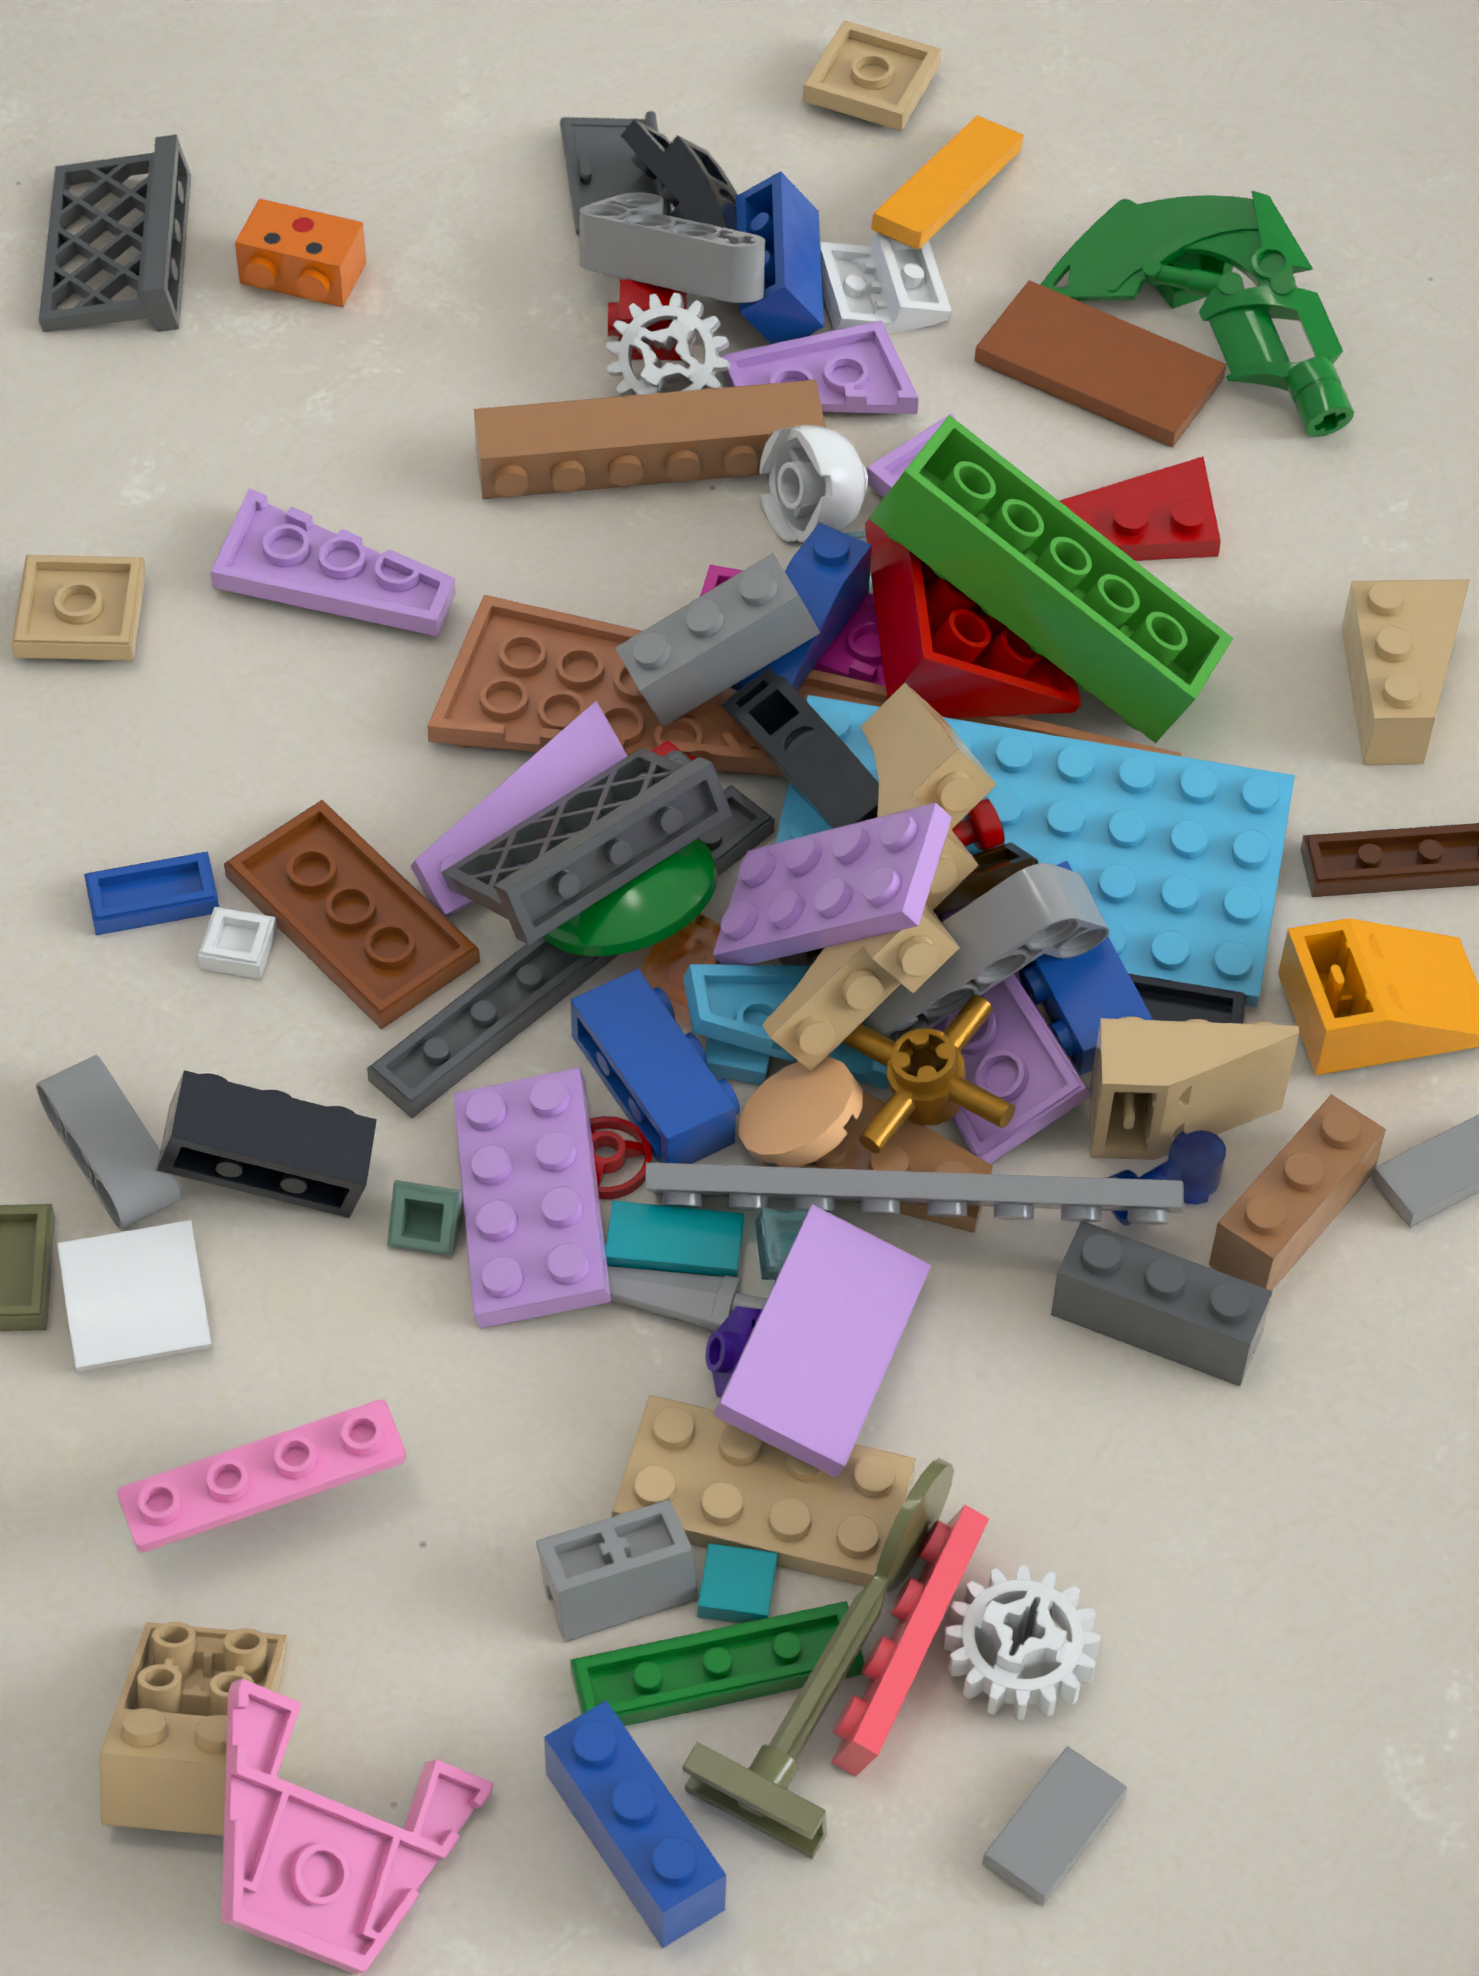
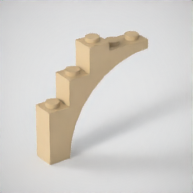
(916, 765)

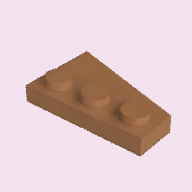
(910, 1149)

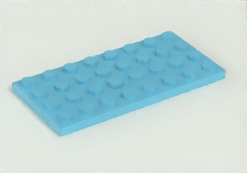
(1166, 843)

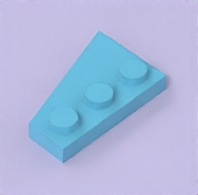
(737, 999)

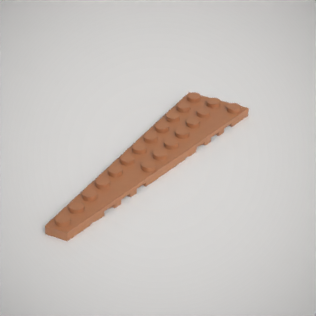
(539, 668)

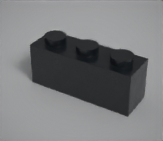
(267, 1144)

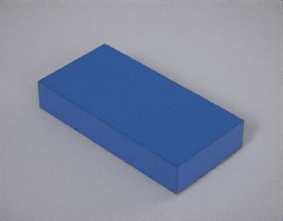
(151, 893)

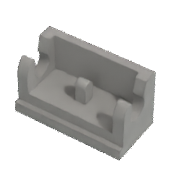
(618, 1569)

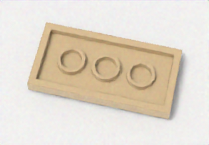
(761, 1498)

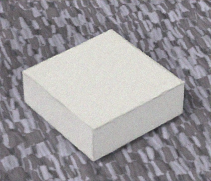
(237, 943)

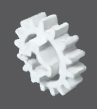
(680, 332)
(1046, 1661)

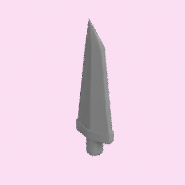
(681, 1296)

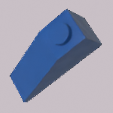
(832, 581)

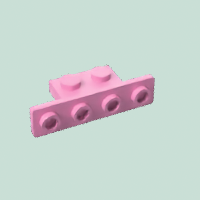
(261, 1475)

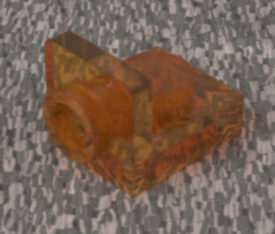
(674, 954)

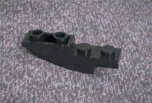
(690, 176)
(804, 750)

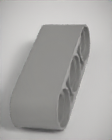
(108, 1141)

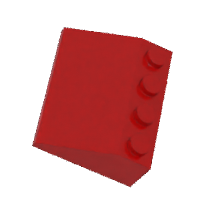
(953, 649)

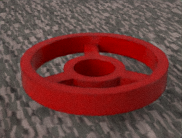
(624, 1149)

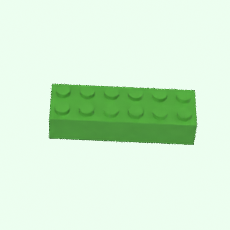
(1052, 579)

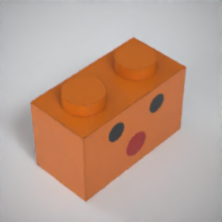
(300, 252)

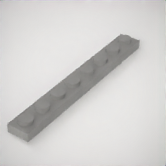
(944, 1193)

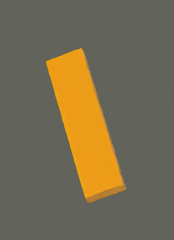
(946, 182)

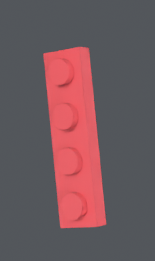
(896, 1660)

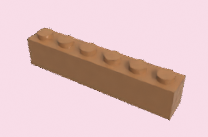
(636, 438)

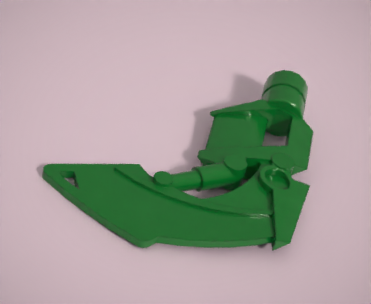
(1139, 240)

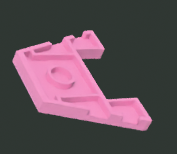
(316, 1868)

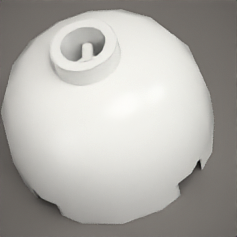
(811, 481)

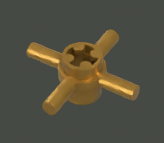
(928, 1076)

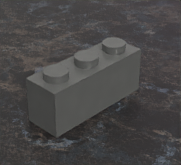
(1160, 1303)

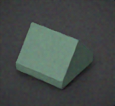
(425, 1217)

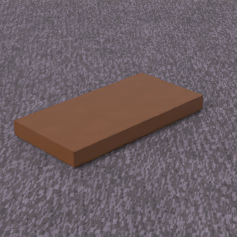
(1100, 363)
(352, 913)

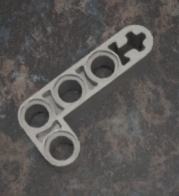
(637, 242)
(998, 934)

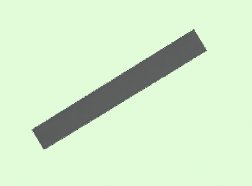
(523, 991)

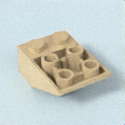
(1182, 1077)
(170, 1725)

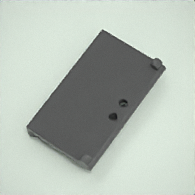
(601, 162)

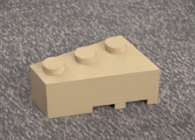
(1397, 661)

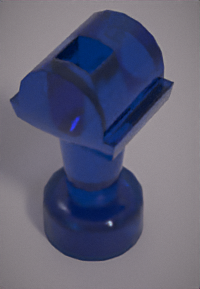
(1193, 1159)

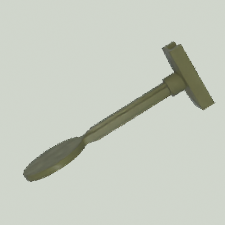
(760, 1792)

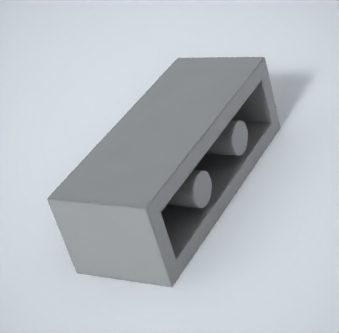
(717, 640)

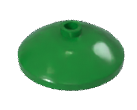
(644, 908)

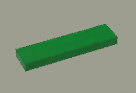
(709, 1666)

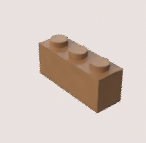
(1297, 1195)

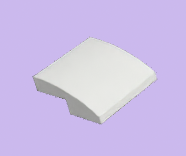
(882, 284)
(134, 1296)

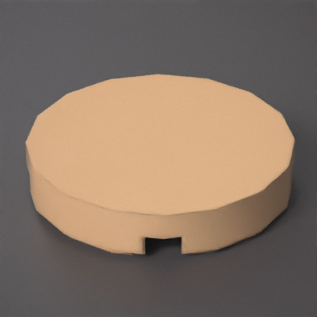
(800, 1113)

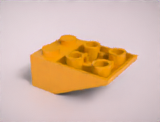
(1377, 993)

